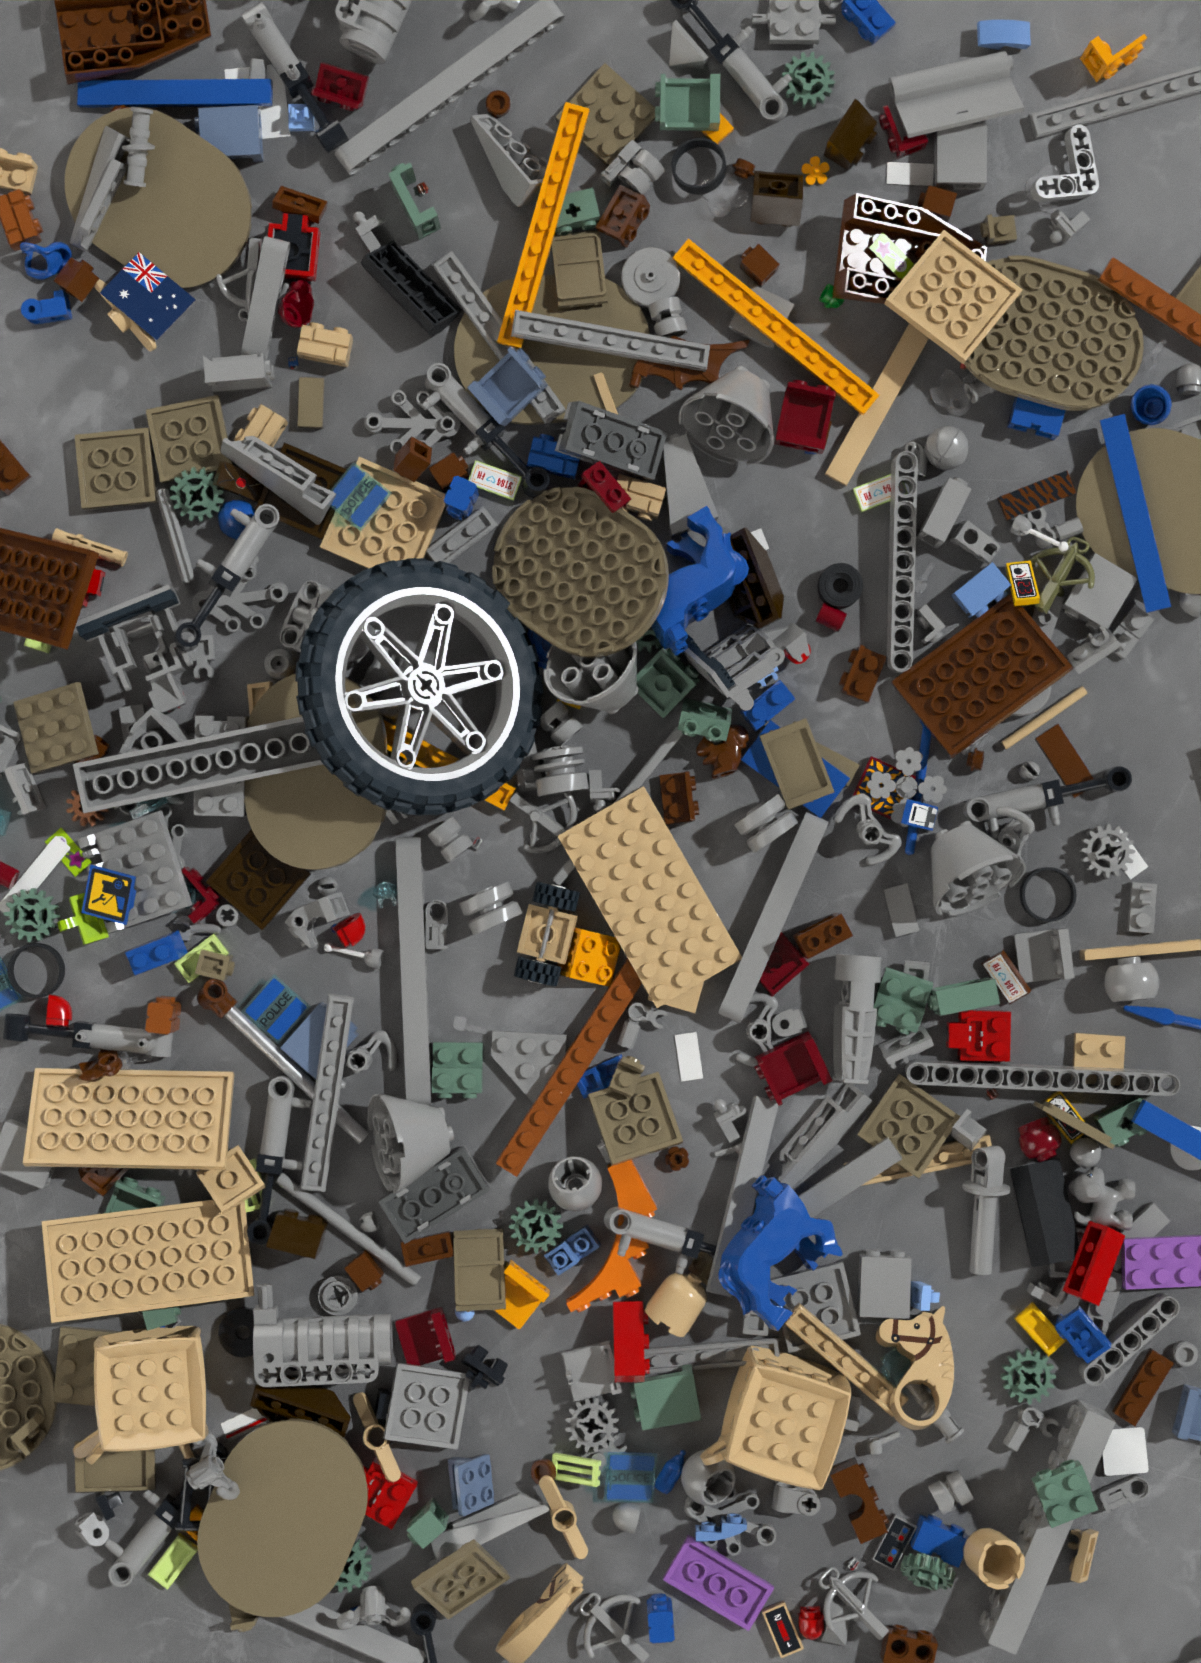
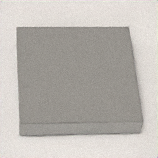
(747, 330)

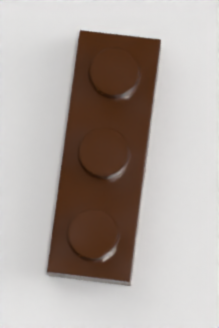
(1142, 1387)

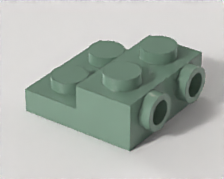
(666, 681)
(705, 720)
(901, 1000)
(457, 1069)
(1064, 1493)

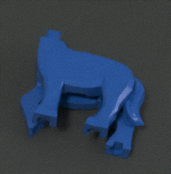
(700, 586)
(766, 1239)

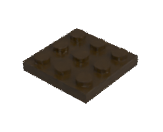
(327, 477)
(256, 881)

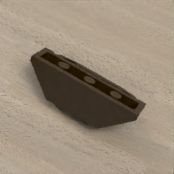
(758, 597)
(301, 1402)

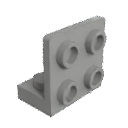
(1044, 955)

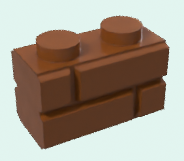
(18, 219)
(163, 1015)

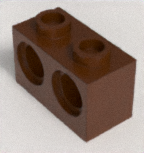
(911, 1642)

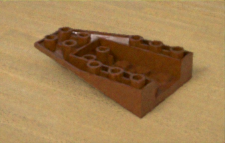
(125, 35)
(859, 271)

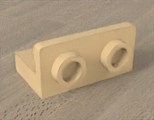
(17, 171)

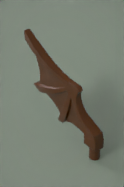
(681, 376)

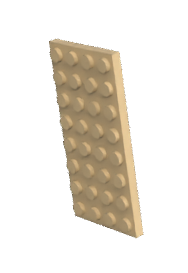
(650, 897)
(130, 1119)
(146, 1259)

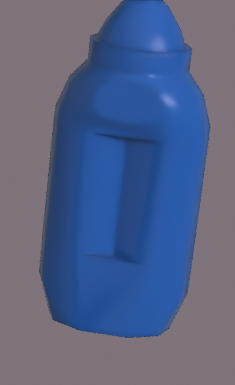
(670, 1473)

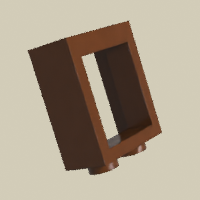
(822, 935)

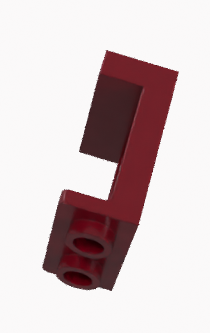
(805, 417)
(605, 486)
(791, 1067)

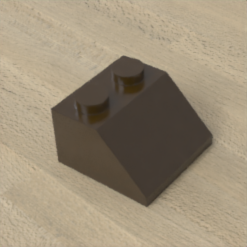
(851, 136)
(777, 198)
(297, 1234)

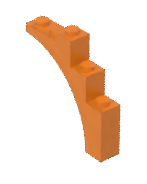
(617, 1270)

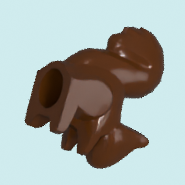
(726, 755)

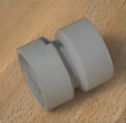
(642, 172)
(669, 326)
(568, 727)
(450, 839)
(950, 1492)

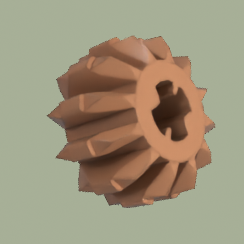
(84, 817)

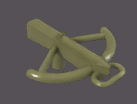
(1057, 580)

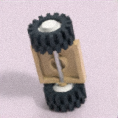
(547, 934)

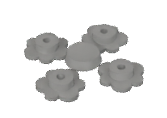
(906, 785)

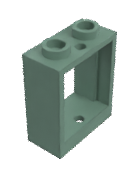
(963, 996)

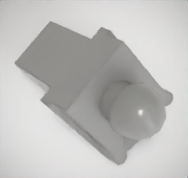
(1063, 228)
(365, 230)
(598, 794)
(726, 1115)

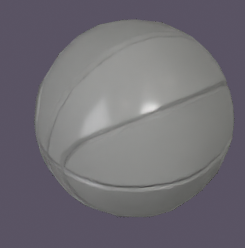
(946, 447)

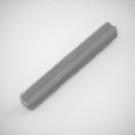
(175, 536)

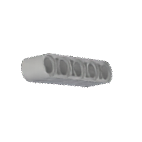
(265, 297)
(1141, 1337)

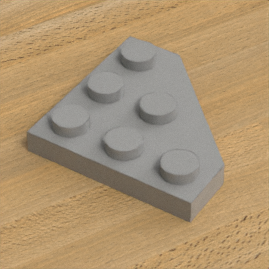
(528, 1058)

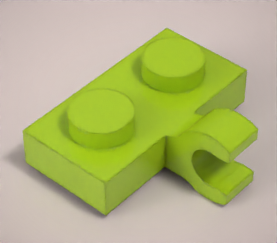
(90, 927)

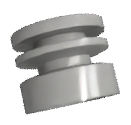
(560, 771)

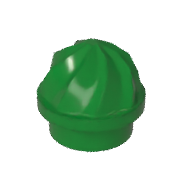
(826, 298)

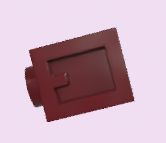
(896, 145)
(201, 909)

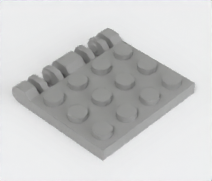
(144, 851)

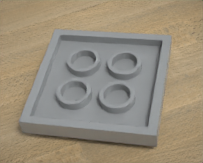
(826, 1296)
(426, 1406)

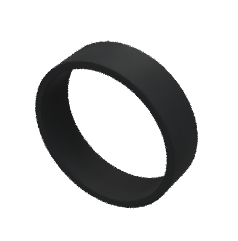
(694, 143)
(1072, 888)
(10, 970)

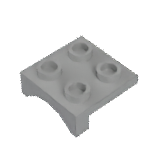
(591, 1371)

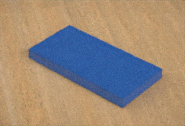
(758, 760)

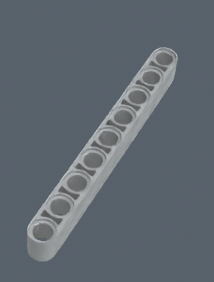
(907, 551)
(773, 917)

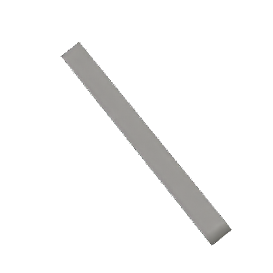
(449, 86)
(413, 970)
(1053, 1082)

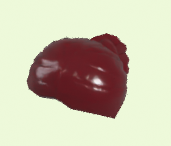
(297, 304)

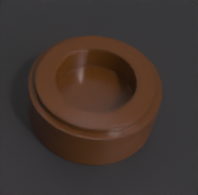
(498, 103)
(541, 1468)

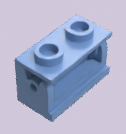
(981, 590)

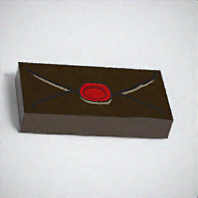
(238, 482)

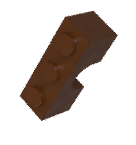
(867, 1520)

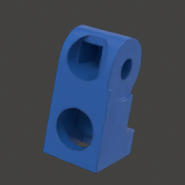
(47, 310)

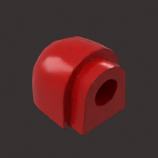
(350, 930)
(58, 1011)
(811, 1622)

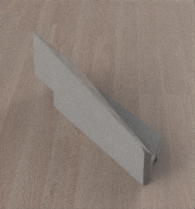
(101, 187)
(280, 475)
(822, 1132)
(488, 1523)

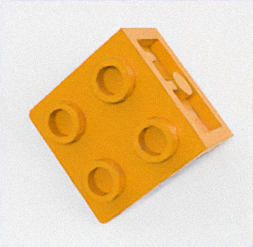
(1100, 61)
(591, 957)
(522, 1295)

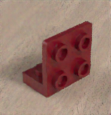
(426, 1337)

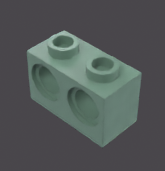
(427, 1523)

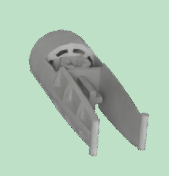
(854, 1016)

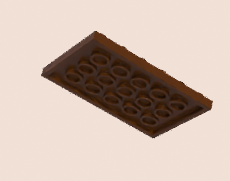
(42, 587)
(981, 675)

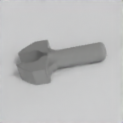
(196, 928)

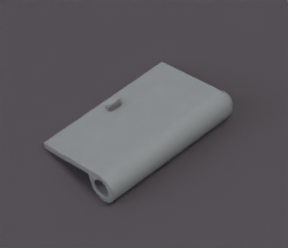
(955, 94)

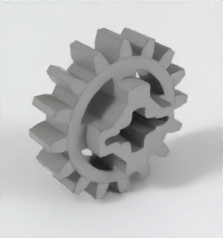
(1104, 841)
(579, 1422)

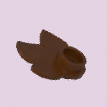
(106, 1065)

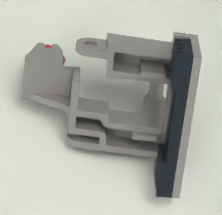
(114, 640)
(747, 641)

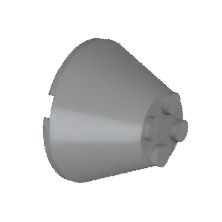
(731, 418)
(593, 682)
(970, 869)
(406, 1139)

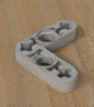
(1075, 179)

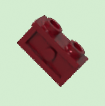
(340, 87)

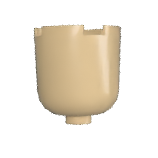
(677, 1303)
(993, 1558)

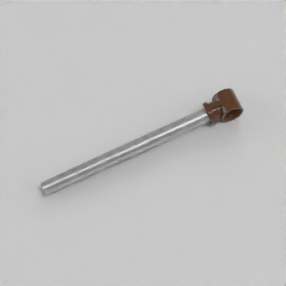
(225, 1006)

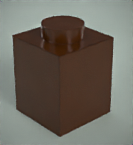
(938, 202)
(758, 264)
(77, 278)
(412, 459)
(448, 468)
(364, 1271)

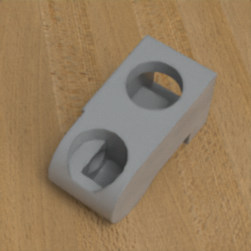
(975, 542)

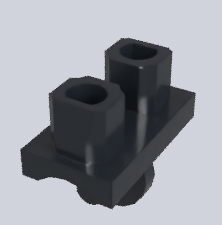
(493, 1373)

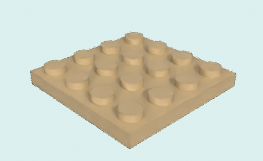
(953, 296)
(397, 530)

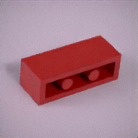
(1093, 1263)
(630, 1342)

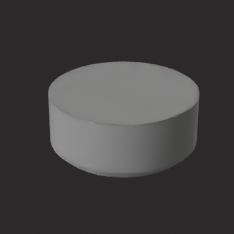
(1184, 1353)

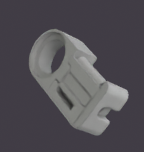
(624, 158)
(435, 927)
(1120, 1493)

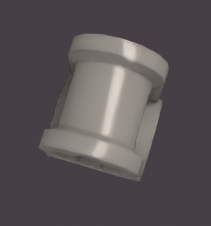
(792, 1499)

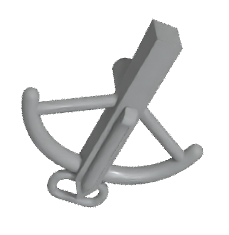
(251, 271)
(539, 815)
(859, 1609)
(598, 1612)

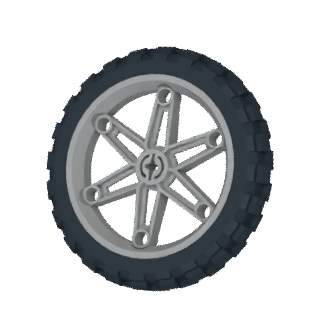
(330, 719)

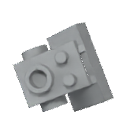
(303, 919)

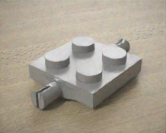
(794, 21)

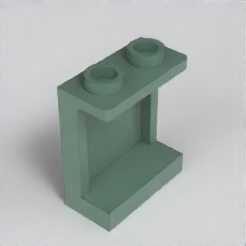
(688, 103)
(422, 223)
(131, 1196)
(666, 1399)

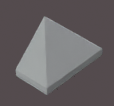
(684, 50)
(839, 1635)

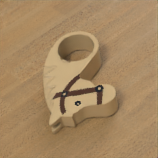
(931, 1357)
(537, 1621)

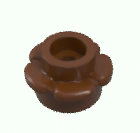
(743, 168)
(975, 759)
(680, 1152)

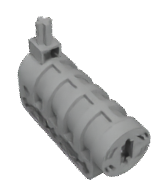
(371, 26)
(317, 1345)

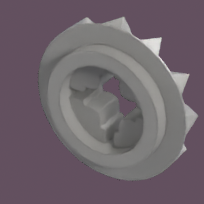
(332, 1305)

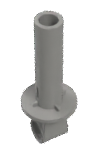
(986, 1186)

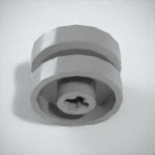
(766, 824)
(490, 907)

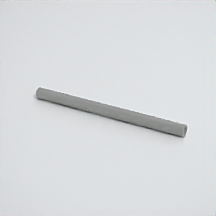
(348, 1229)

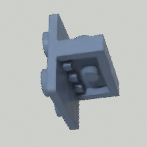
(470, 1483)

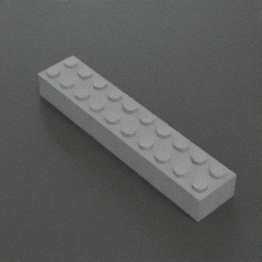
(194, 764)
(1014, 1607)

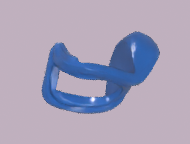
(55, 254)

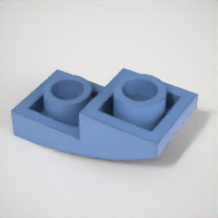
(1001, 33)
(572, 1250)
(729, 1527)

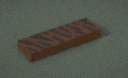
(1036, 495)

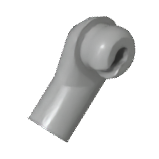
(921, 456)

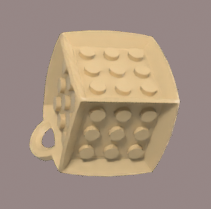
(149, 1389)
(783, 1419)

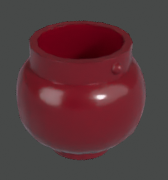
(1039, 1139)

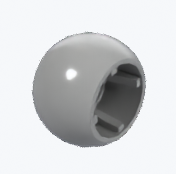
(1131, 980)
(569, 1176)
(707, 1483)

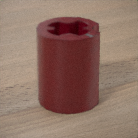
(831, 617)
(8, 875)

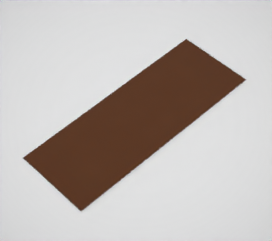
(1064, 757)

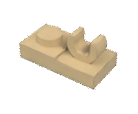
(1081, 1563)

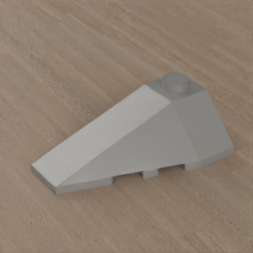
(513, 164)
(152, 731)

